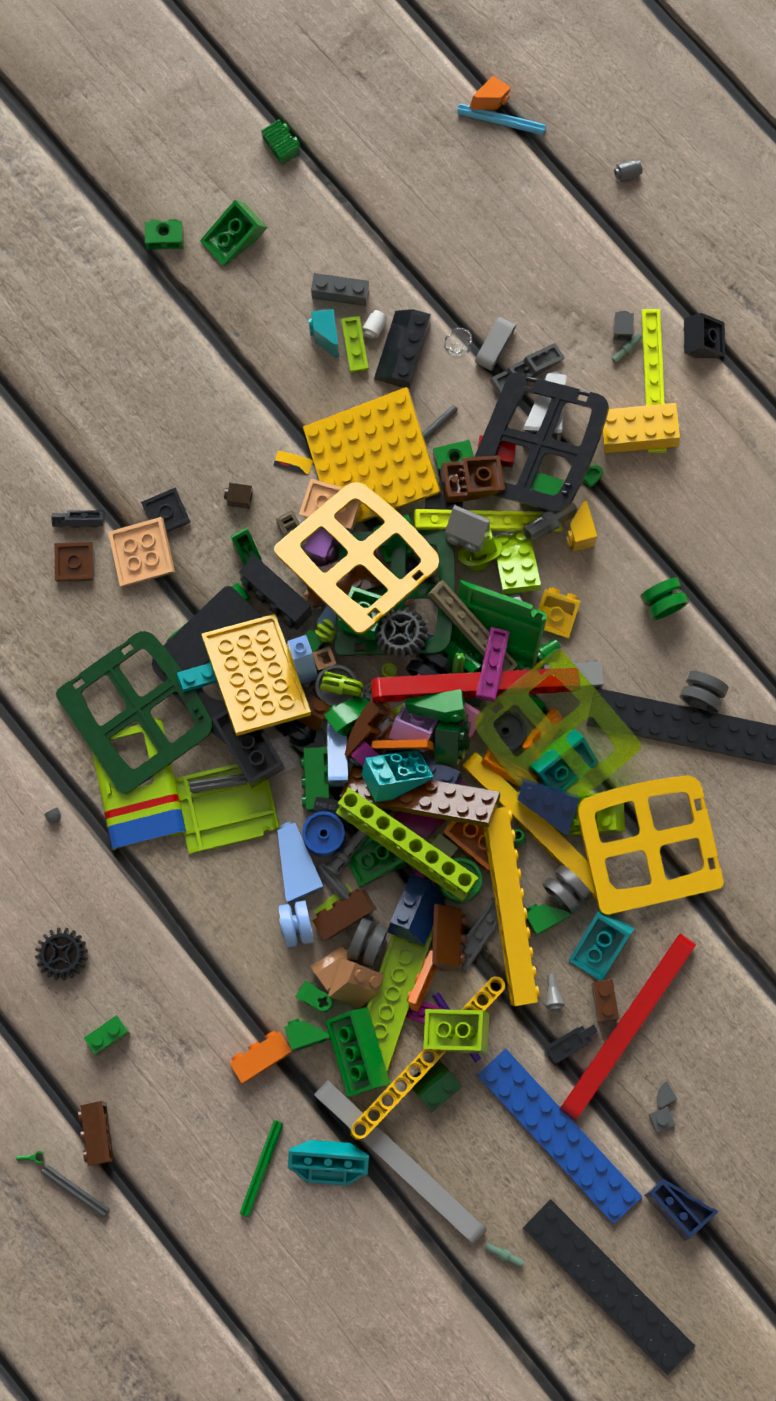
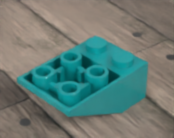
(395, 774)

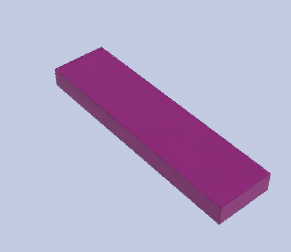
(492, 664)

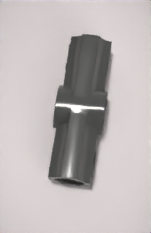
(548, 522)

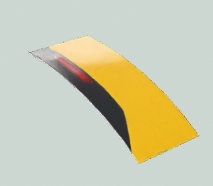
(293, 462)

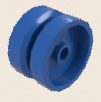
(313, 829)

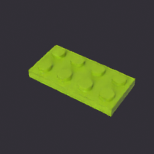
(517, 564)

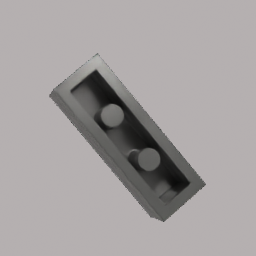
(340, 289)

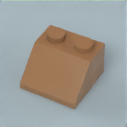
(355, 984)

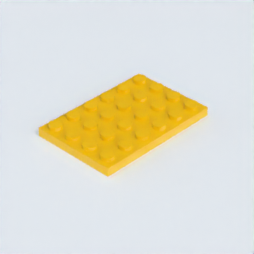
(255, 674)

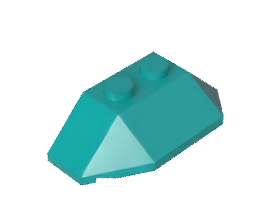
(328, 1162)

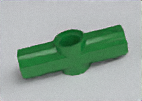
(471, 663)

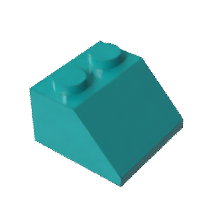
(323, 329)

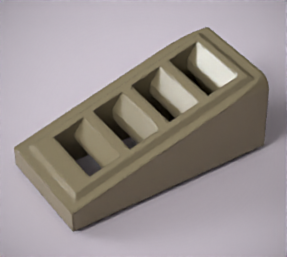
(284, 518)

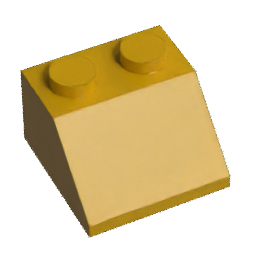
(582, 530)

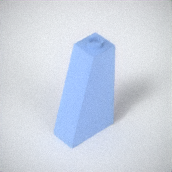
(302, 659)
(336, 759)
(297, 867)

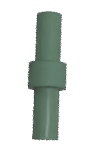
(627, 348)
(504, 1255)

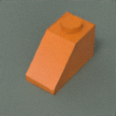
(490, 95)

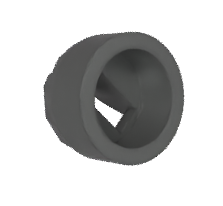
(53, 815)

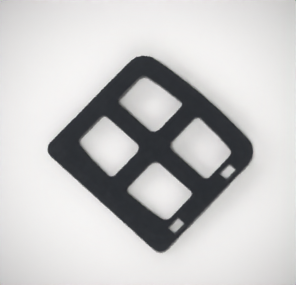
(542, 441)

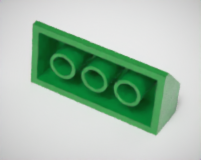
(357, 1052)

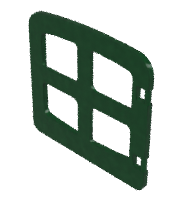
(346, 642)
(137, 709)

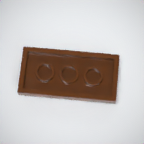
(358, 578)

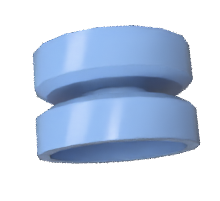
(294, 924)

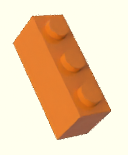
(260, 1056)

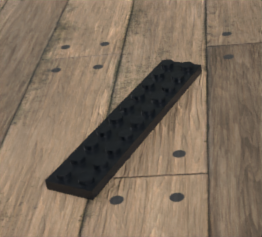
(693, 727)
(609, 1287)

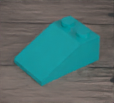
(601, 944)

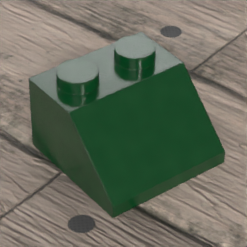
(436, 1086)

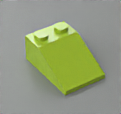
(456, 1030)

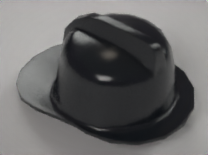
(303, 736)

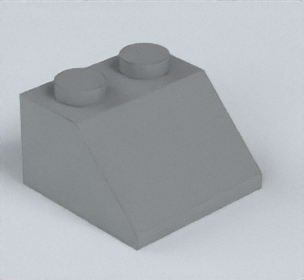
(467, 529)

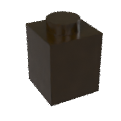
(239, 495)

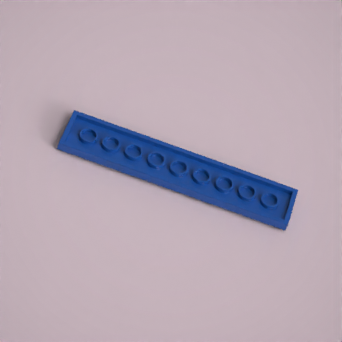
(559, 1136)

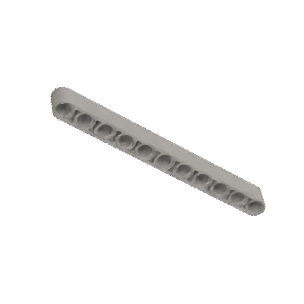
(403, 1164)

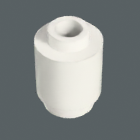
(374, 324)

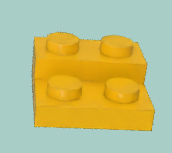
(560, 611)

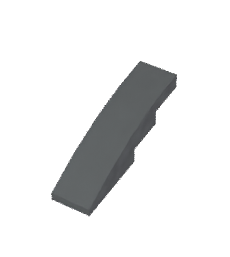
(531, 365)

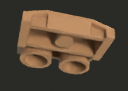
(328, 966)

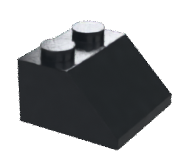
(704, 336)

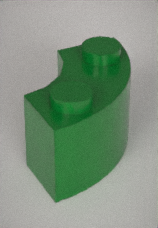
(344, 715)

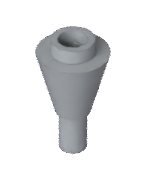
(554, 999)

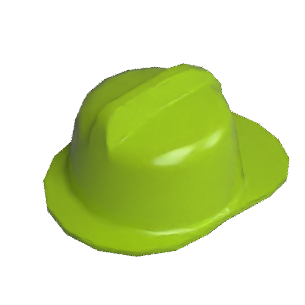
(481, 562)

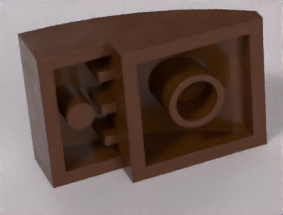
(472, 478)

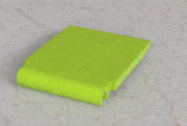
(225, 814)

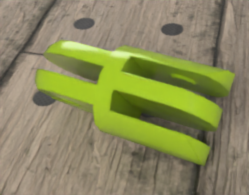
(326, 632)
(341, 684)

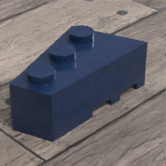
(549, 803)
(679, 1209)

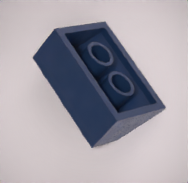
(415, 911)

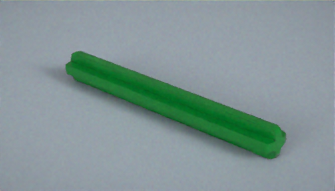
(261, 1168)

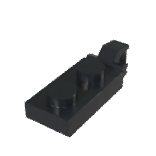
(78, 518)
(570, 1043)

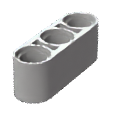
(495, 343)

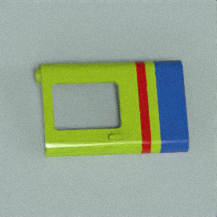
(148, 809)

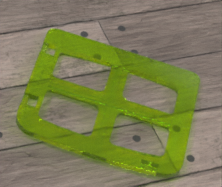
(555, 735)

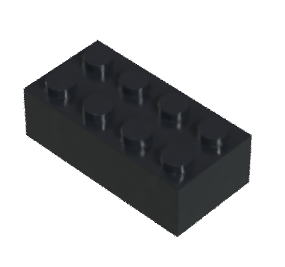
(275, 593)
(250, 750)

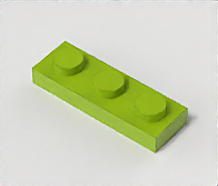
(354, 344)

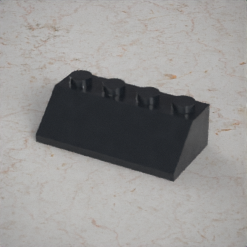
(403, 347)

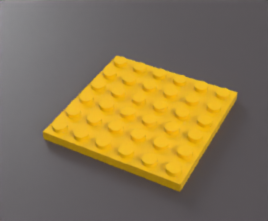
(376, 447)

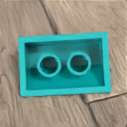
(555, 772)

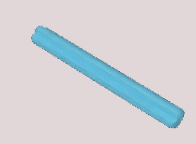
(502, 119)

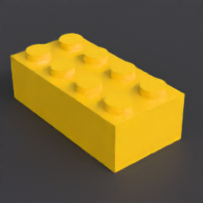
(641, 428)

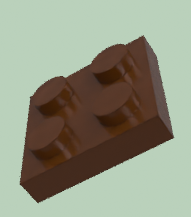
(74, 561)

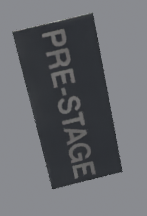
(325, 804)

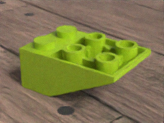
(608, 820)

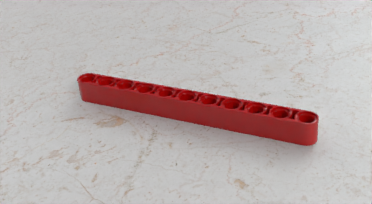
(405, 687)
(627, 1027)

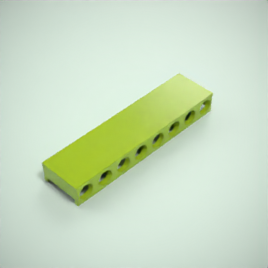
(406, 844)

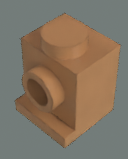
(323, 658)

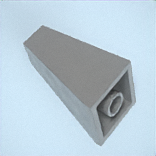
(540, 408)

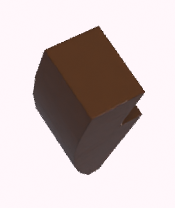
(366, 726)

